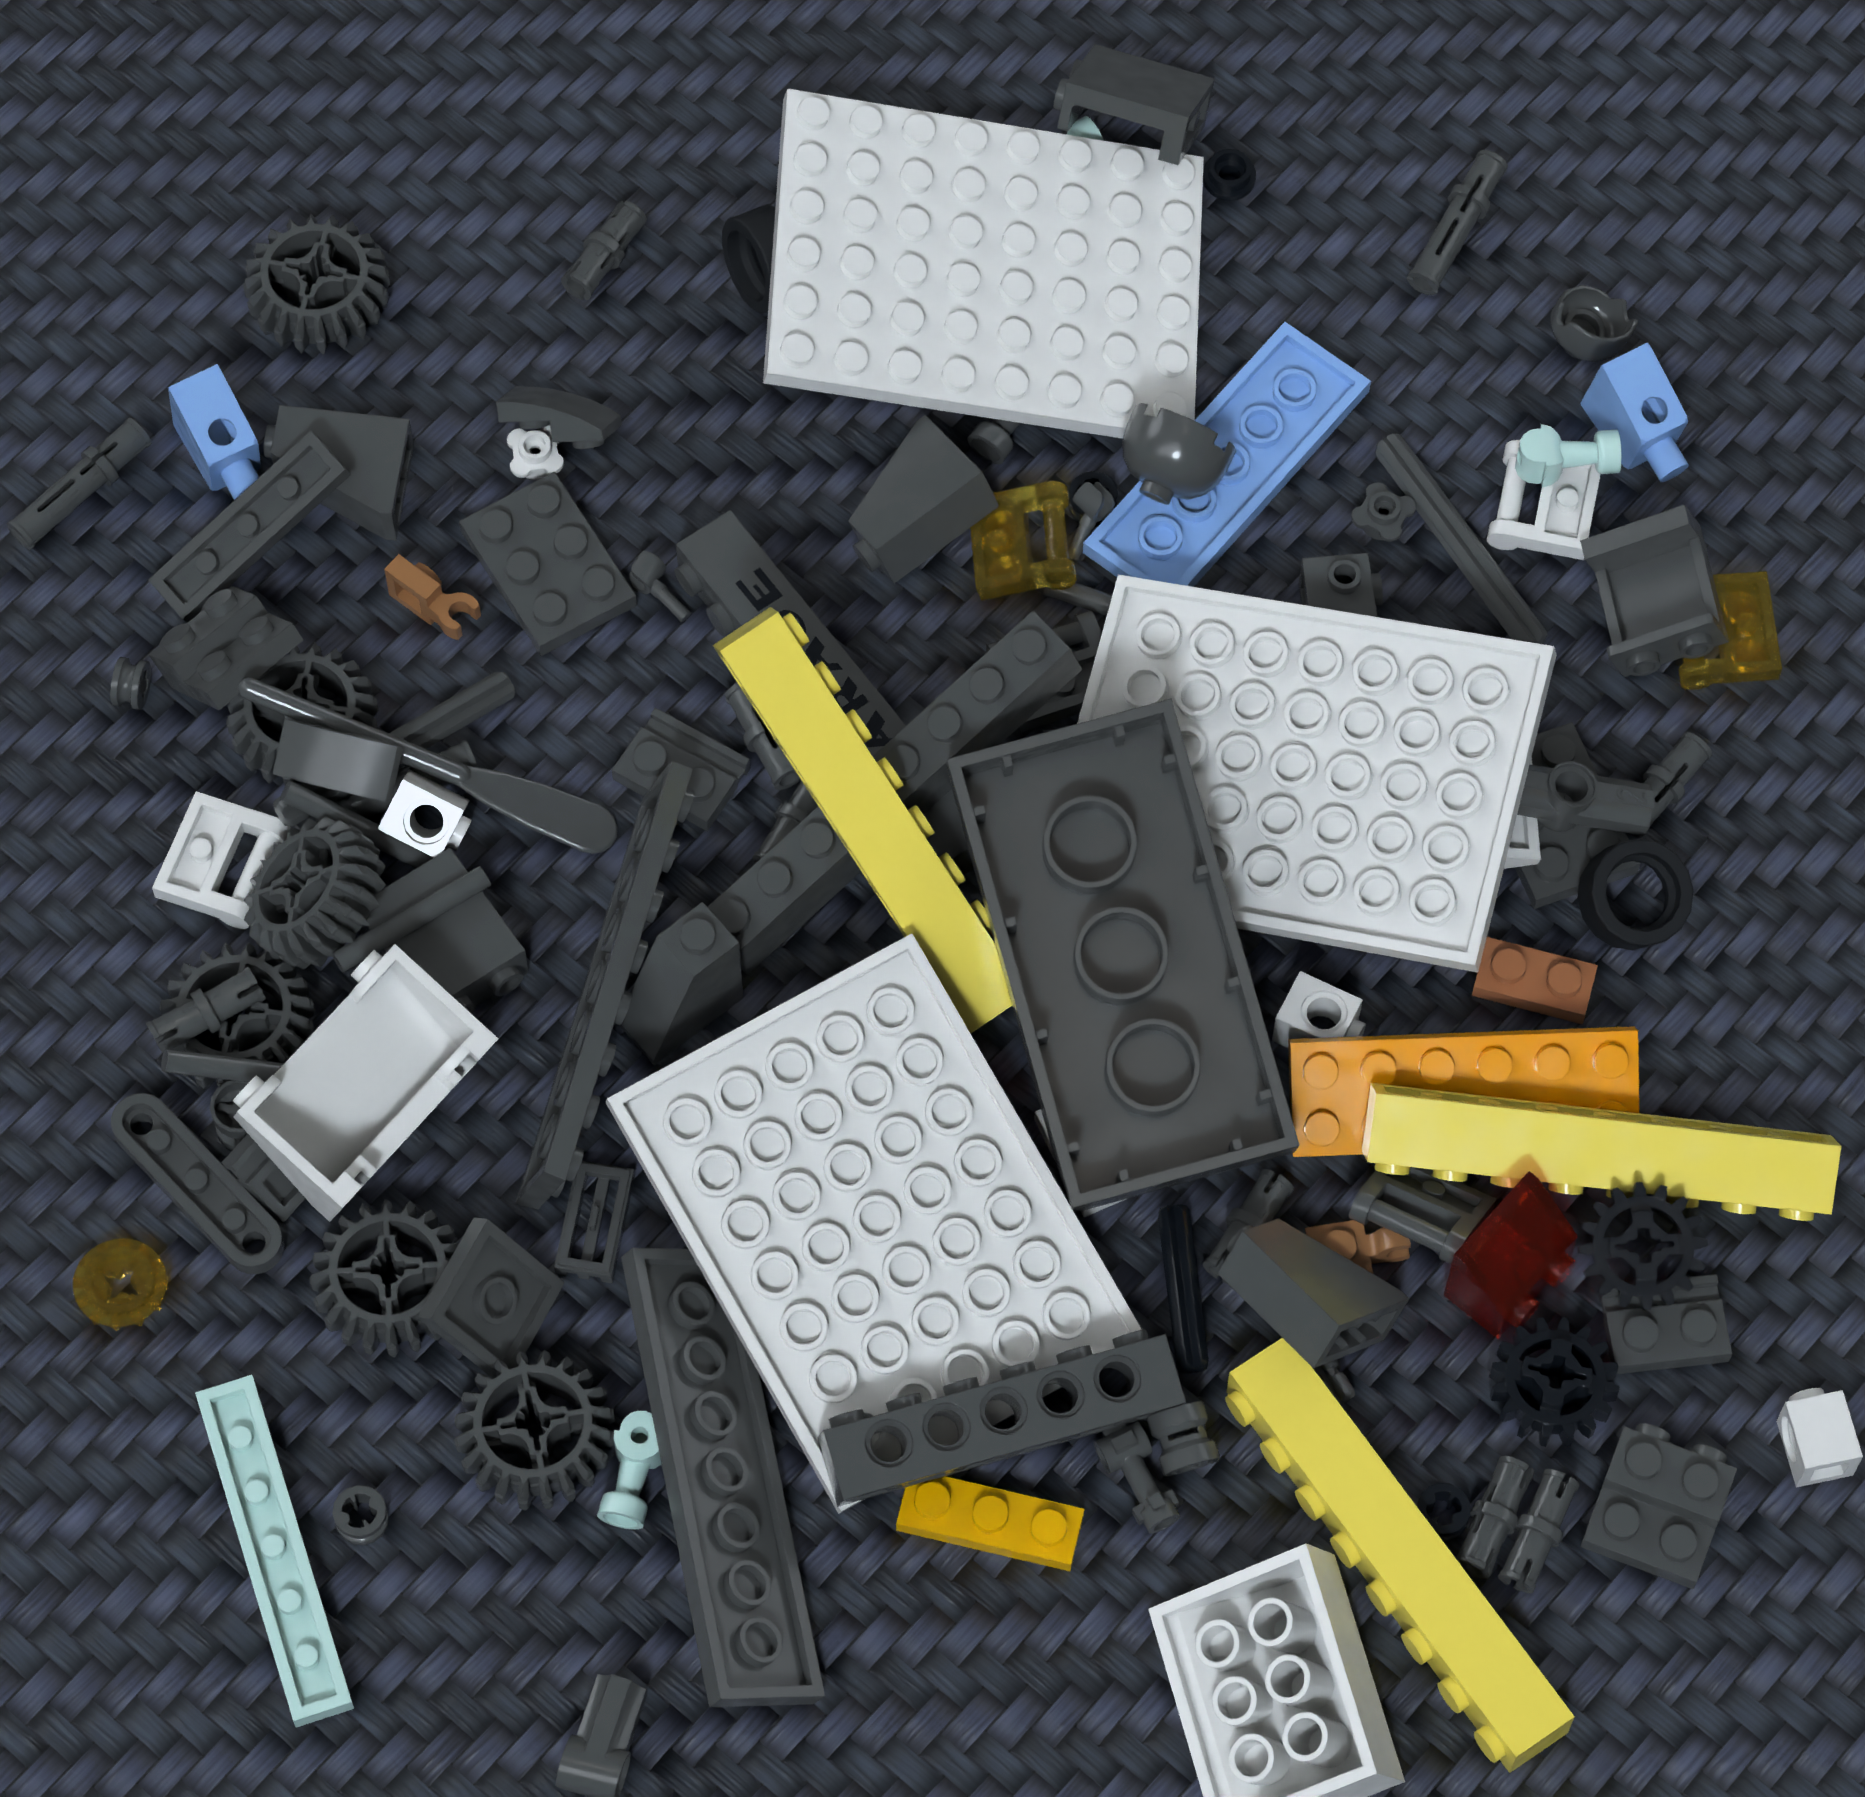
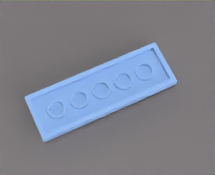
(1276, 419)

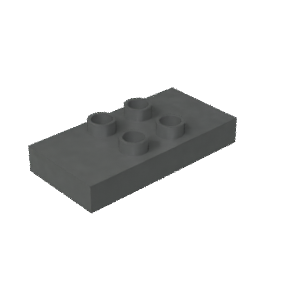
(1121, 956)

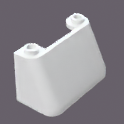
(362, 1080)

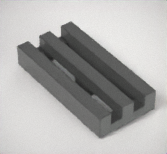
(586, 1266)

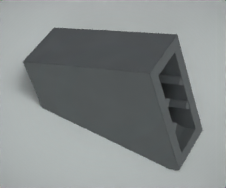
(369, 446)
(919, 503)
(684, 984)
(1310, 1292)

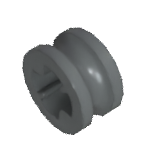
(130, 683)
(352, 1497)

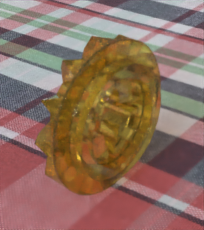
(116, 1260)

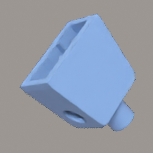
(1641, 404)
(215, 431)

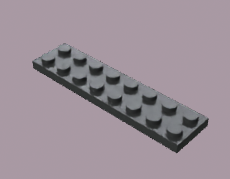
(603, 993)
(722, 1489)

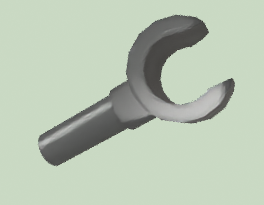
(1096, 504)
(645, 579)

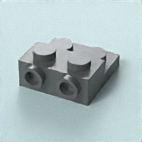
(222, 646)
(1659, 1504)

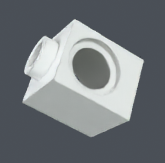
(401, 821)
(1314, 998)
(1819, 1436)

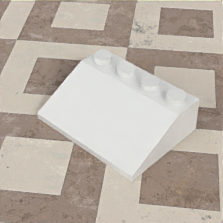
(1276, 1683)

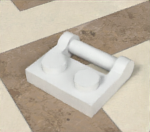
(1561, 515)
(204, 852)

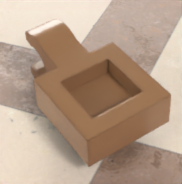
(421, 592)
(1351, 1242)

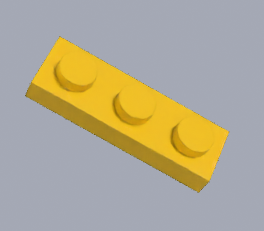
(992, 1521)

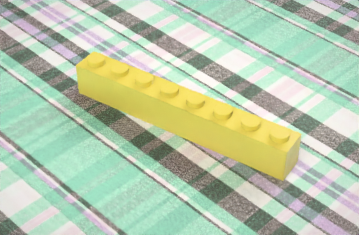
(866, 811)
(1600, 1150)
(1398, 1555)

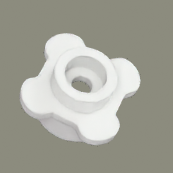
(534, 465)

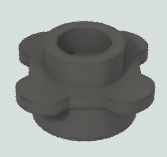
(1381, 526)

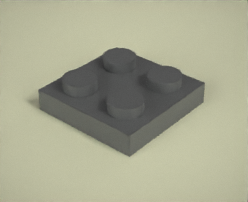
(490, 1297)

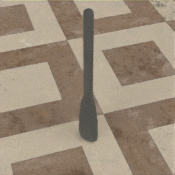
(530, 803)

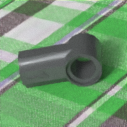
(599, 1754)

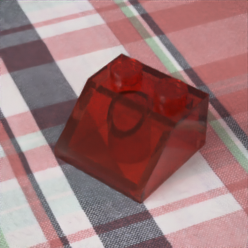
(1512, 1258)

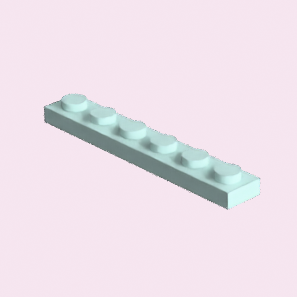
(274, 1551)

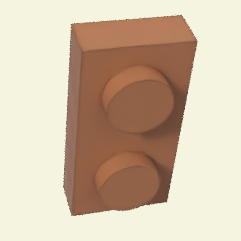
(1534, 980)

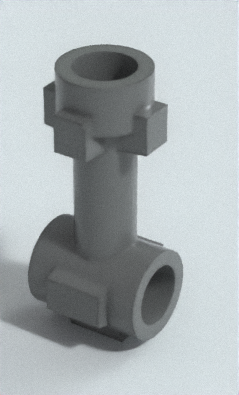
(1124, 1450)

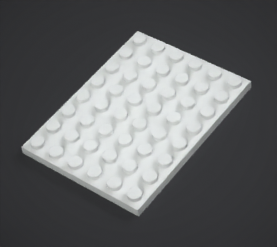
(982, 267)
(1339, 757)
(869, 1203)

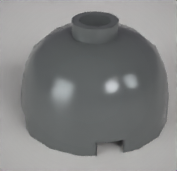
(1173, 455)

